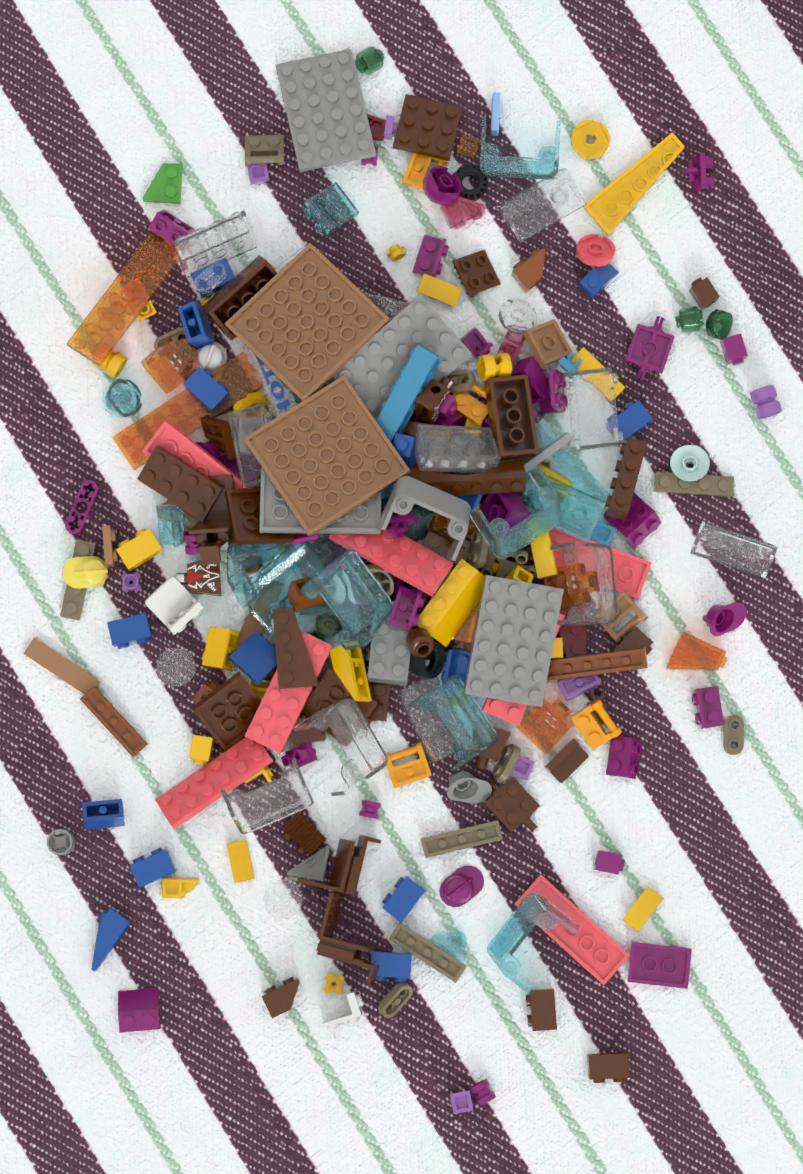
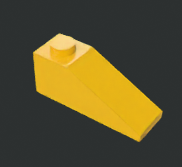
(351, 671)

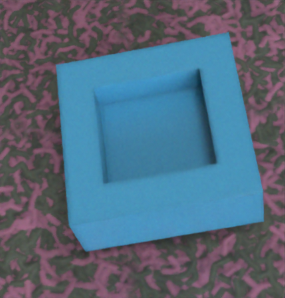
(603, 533)

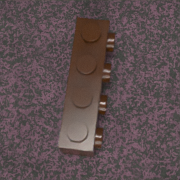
(626, 479)

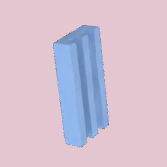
(495, 112)

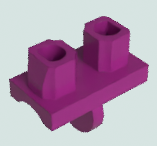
(697, 172)
(397, 523)
(303, 754)

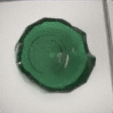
(719, 324)

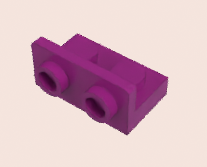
(169, 226)
(430, 256)
(708, 707)

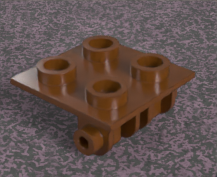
(476, 273)

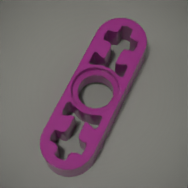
(71, 519)

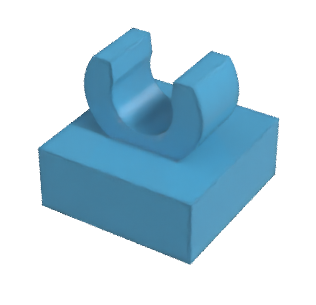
(567, 365)

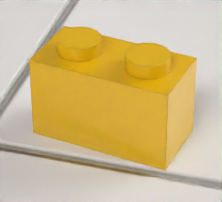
(139, 549)
(219, 646)

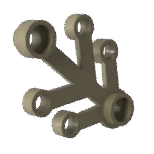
(507, 566)

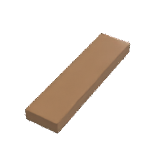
(60, 666)

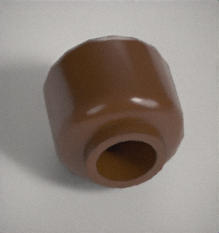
(419, 642)

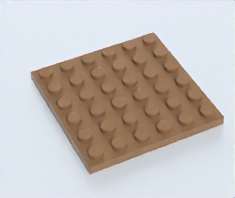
(307, 322)
(326, 456)

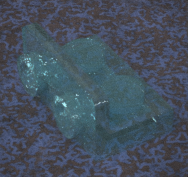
(170, 524)

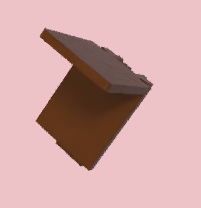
(216, 521)
(346, 866)
(341, 948)

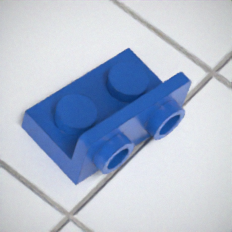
(456, 663)

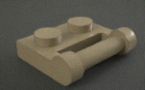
(261, 145)

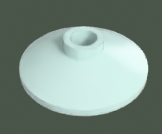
(689, 455)

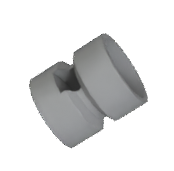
(61, 842)

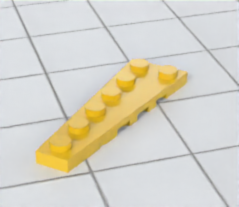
(623, 193)

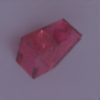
(461, 211)
(512, 345)

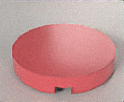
(595, 250)

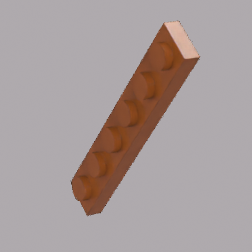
(597, 663)

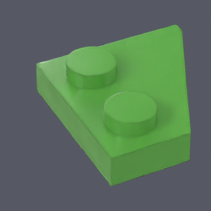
(166, 185)

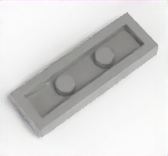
(547, 453)

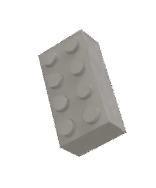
(389, 656)

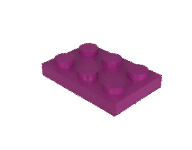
(659, 965)

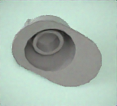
(467, 788)

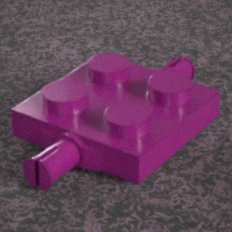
(649, 348)

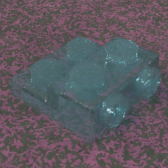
(330, 209)

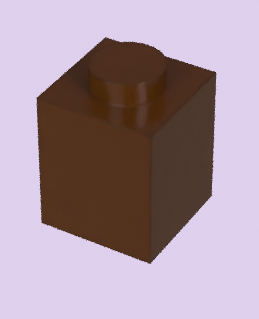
(703, 293)

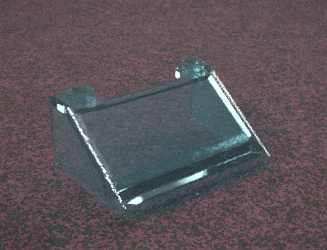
(352, 597)

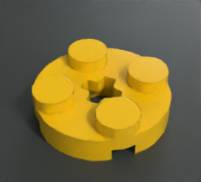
(587, 150)

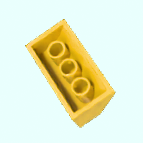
(452, 603)

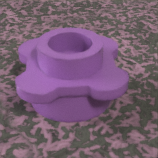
(131, 577)

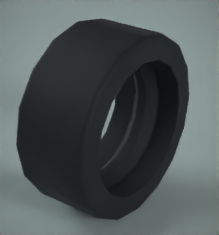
(435, 666)

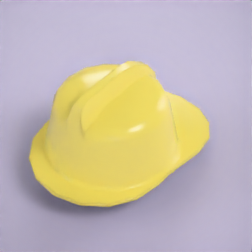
(84, 572)

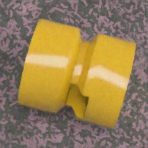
(113, 364)
(495, 366)

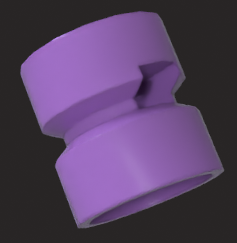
(766, 401)

